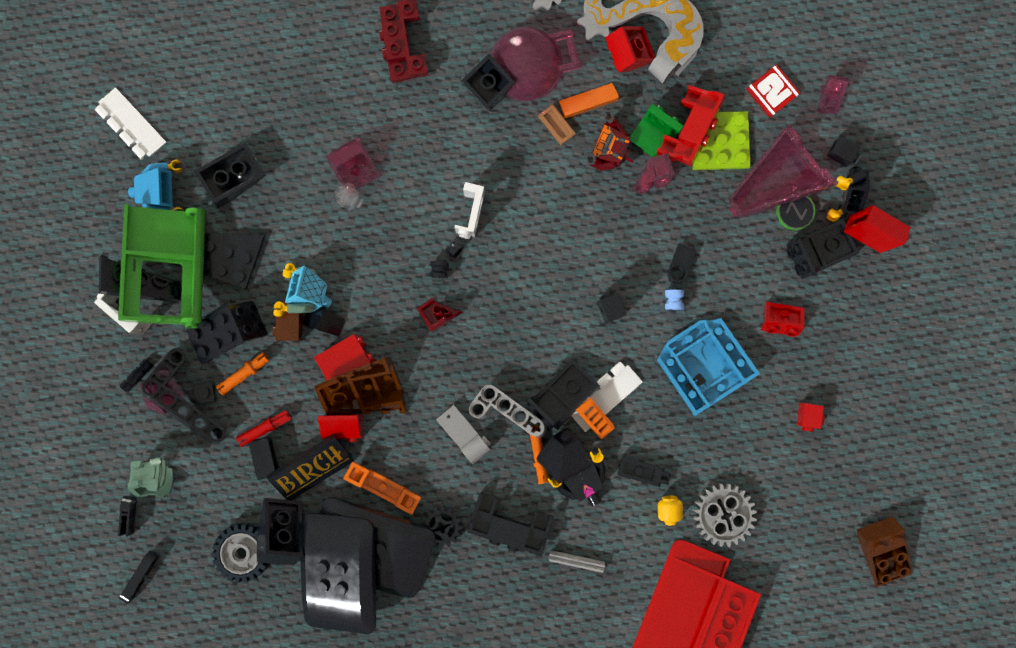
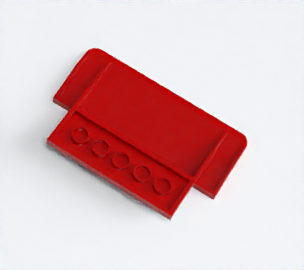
(696, 603)

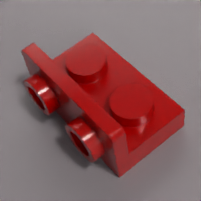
(783, 319)

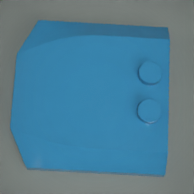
(715, 354)

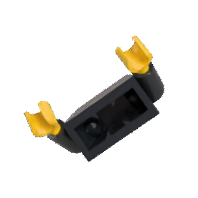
(855, 192)

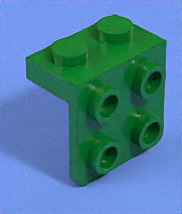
(652, 128)

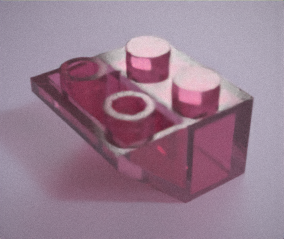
(656, 172)

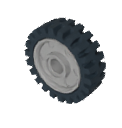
(227, 554)

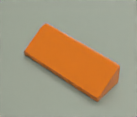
(589, 100)

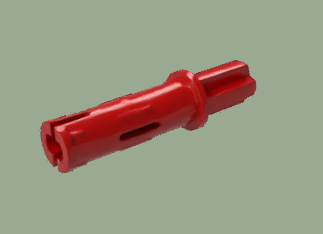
(263, 428)

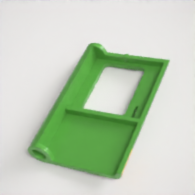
(162, 238)

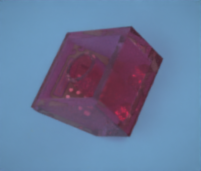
(353, 164)

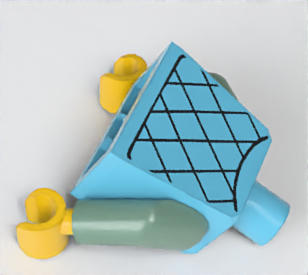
(304, 293)

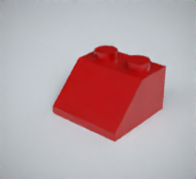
(630, 48)
(342, 426)

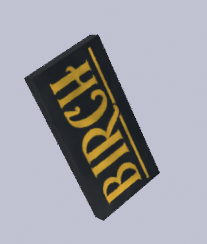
(310, 468)

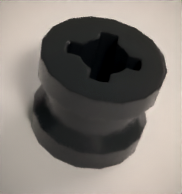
(439, 269)

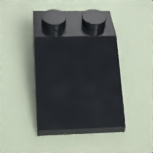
(230, 175)
(280, 532)

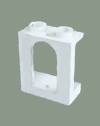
(476, 192)
(109, 306)

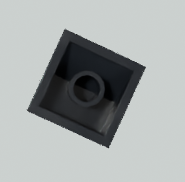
(488, 82)

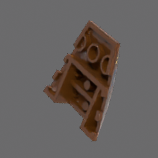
(363, 389)

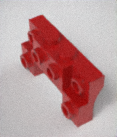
(696, 131)

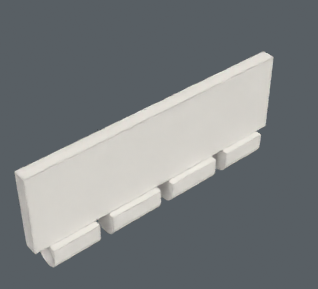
(135, 127)
(611, 391)

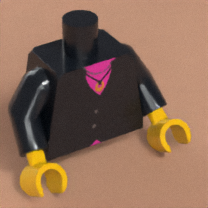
(585, 483)

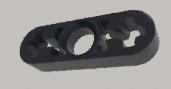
(137, 579)

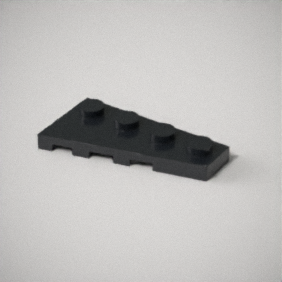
(152, 286)

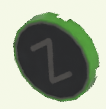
(796, 214)

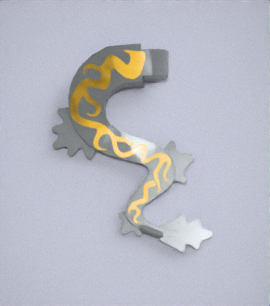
(679, 16)

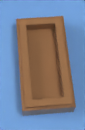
(557, 124)

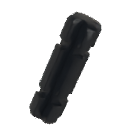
(136, 375)

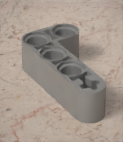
(511, 413)

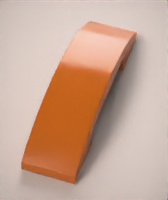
(382, 487)

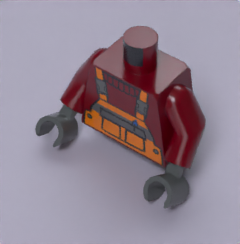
(610, 145)

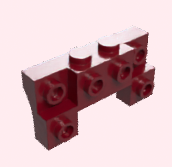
(394, 34)

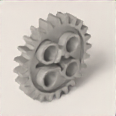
(708, 522)

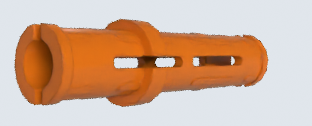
(248, 369)
(537, 446)

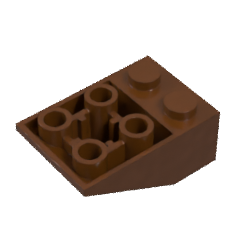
(885, 550)

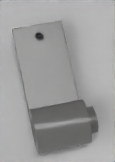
(464, 434)

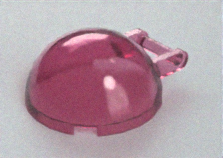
(534, 60)

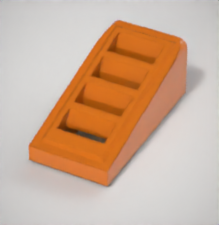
(601, 428)

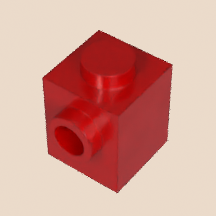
(810, 416)

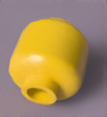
(670, 510)

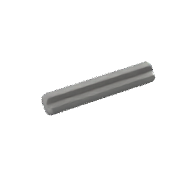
(577, 561)

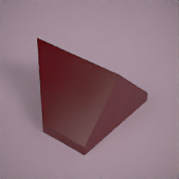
(436, 314)

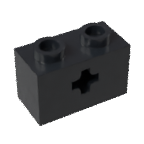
(611, 307)

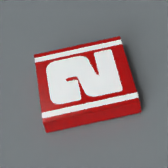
(773, 91)

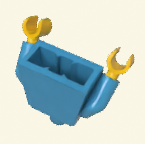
(154, 186)

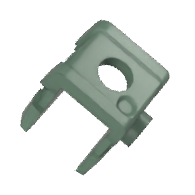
(150, 478)

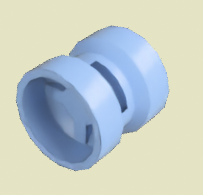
(674, 301)

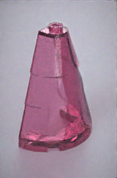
(780, 177)

